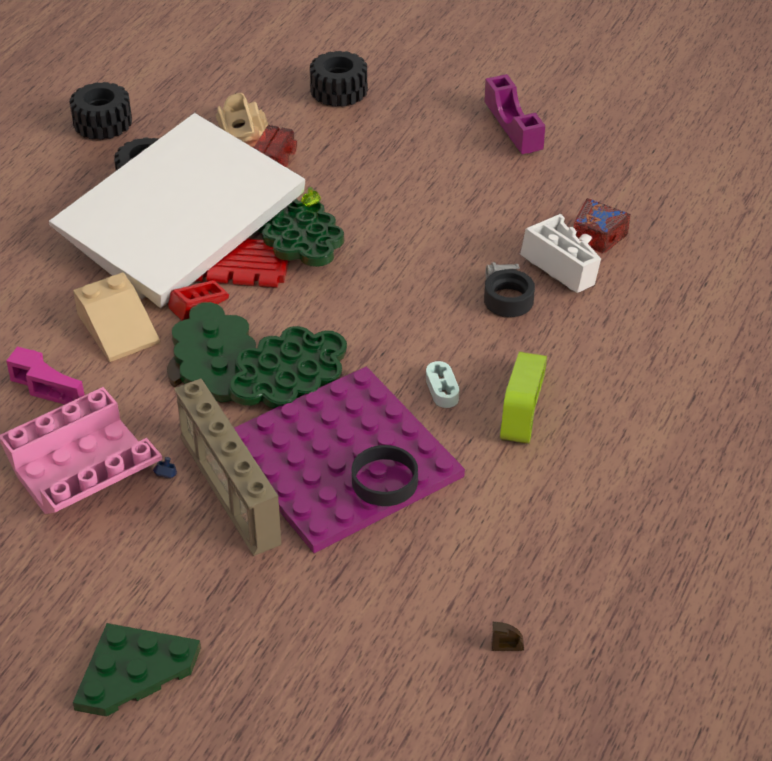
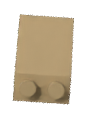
(115, 317)

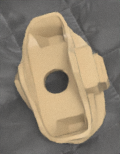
(237, 111)

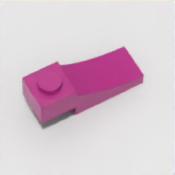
(44, 382)

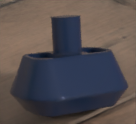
(165, 468)

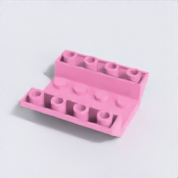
(75, 451)

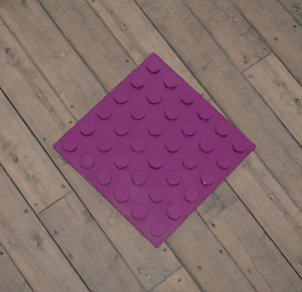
(311, 448)

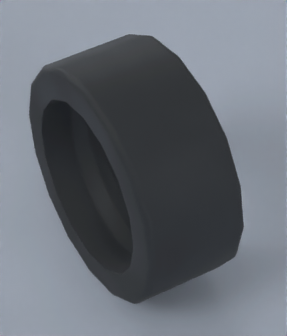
(509, 306)

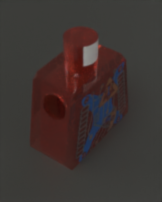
(601, 225)

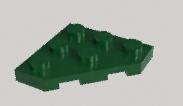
(132, 666)

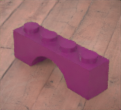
(524, 130)

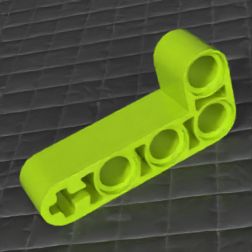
(522, 397)

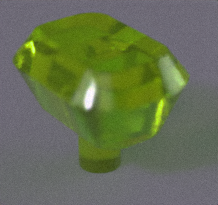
(311, 197)

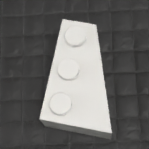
(561, 253)

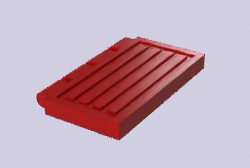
(249, 263)

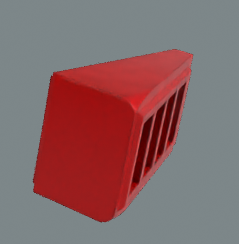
(184, 298)

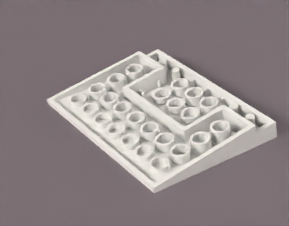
(178, 208)

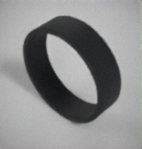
(384, 452)

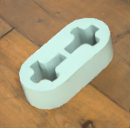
(447, 383)

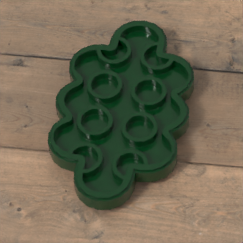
(303, 234)
(209, 345)
(287, 367)

